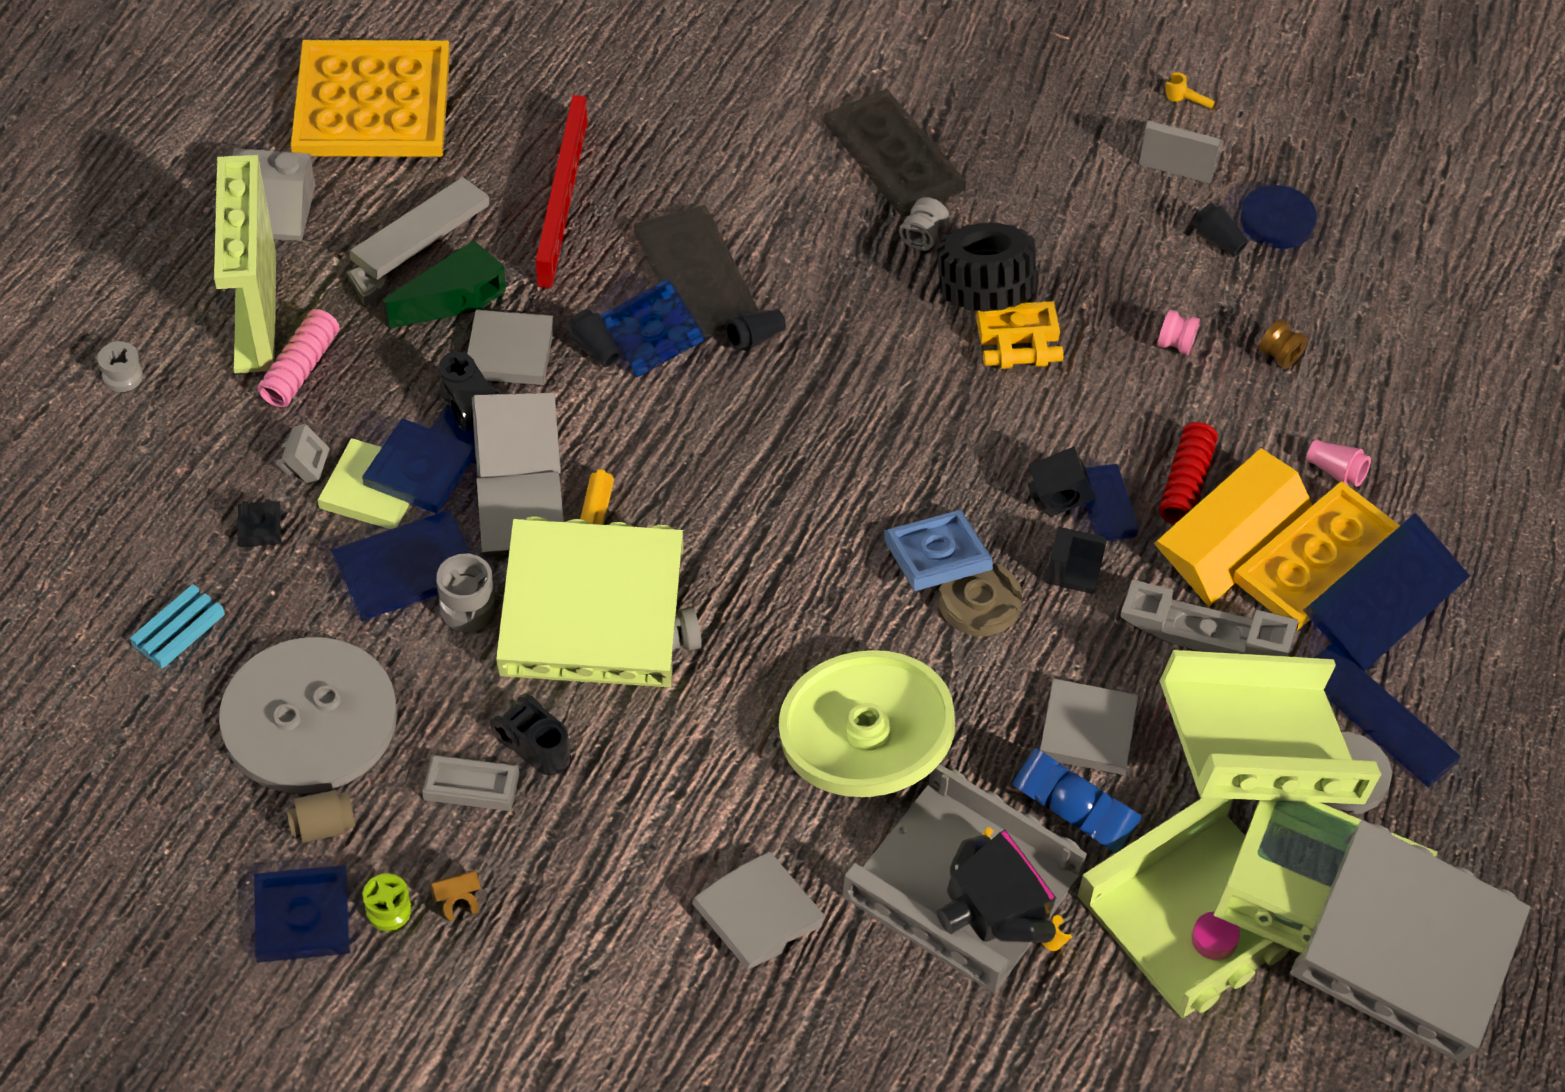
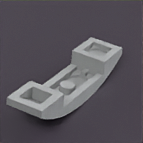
(1204, 628)

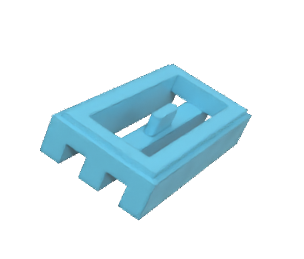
(172, 622)

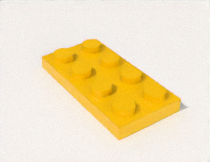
(1314, 552)

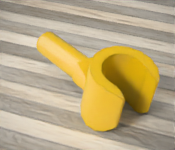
(1177, 91)

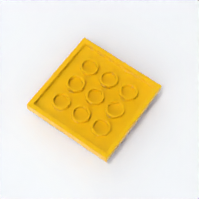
(371, 98)

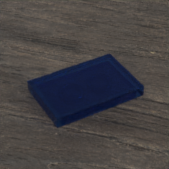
(398, 564)

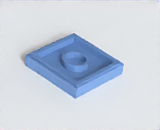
(938, 550)

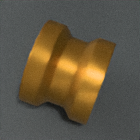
(1283, 343)

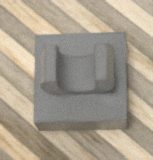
(303, 454)

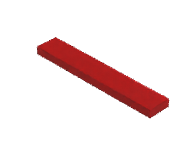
(561, 192)

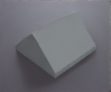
(1180, 151)

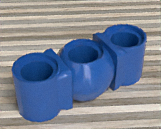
(1076, 800)

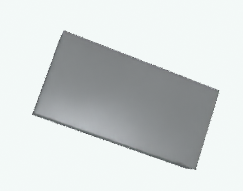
(471, 782)

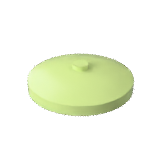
(867, 723)

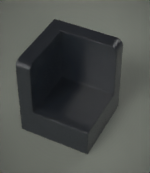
(1076, 560)

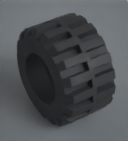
(987, 266)

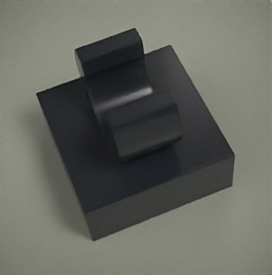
(259, 523)

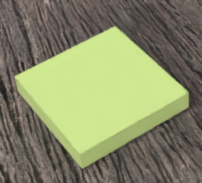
(349, 497)

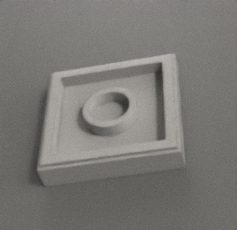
(511, 346)
(515, 434)
(1089, 726)

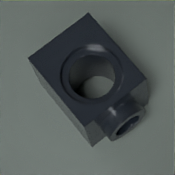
(1061, 482)

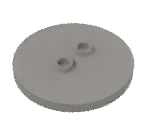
(308, 715)

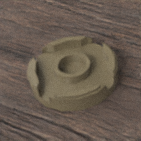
(981, 602)

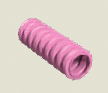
(298, 358)

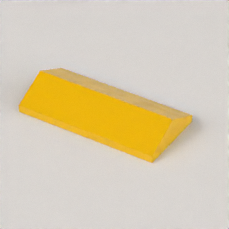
(1234, 523)

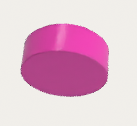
(1214, 937)

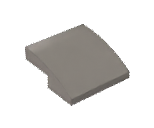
(515, 498)
(758, 910)

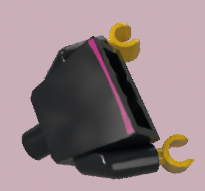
(1000, 894)

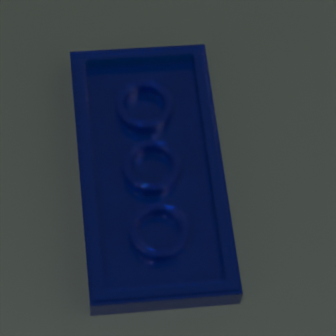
(1387, 592)

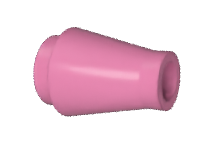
(1340, 461)

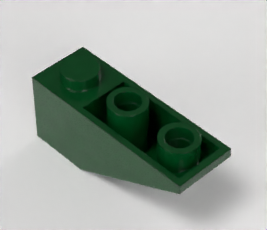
(450, 288)

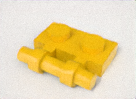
(1024, 323)

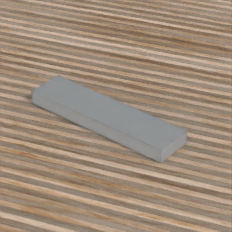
(419, 228)

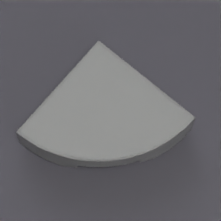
(366, 285)

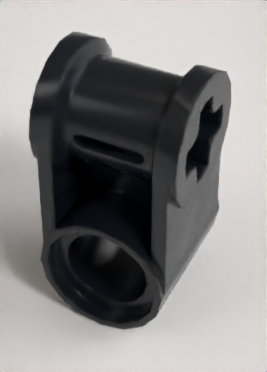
(459, 384)
(531, 728)

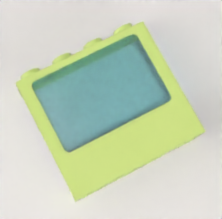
(1287, 870)

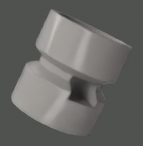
(466, 592)

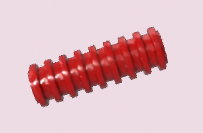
(1188, 471)

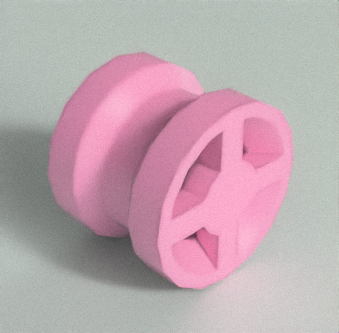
(1178, 332)

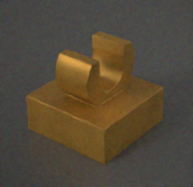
(456, 888)

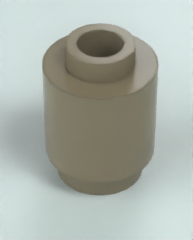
(321, 816)

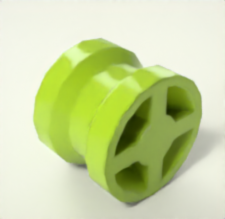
(389, 891)

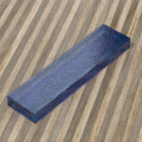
(1387, 720)

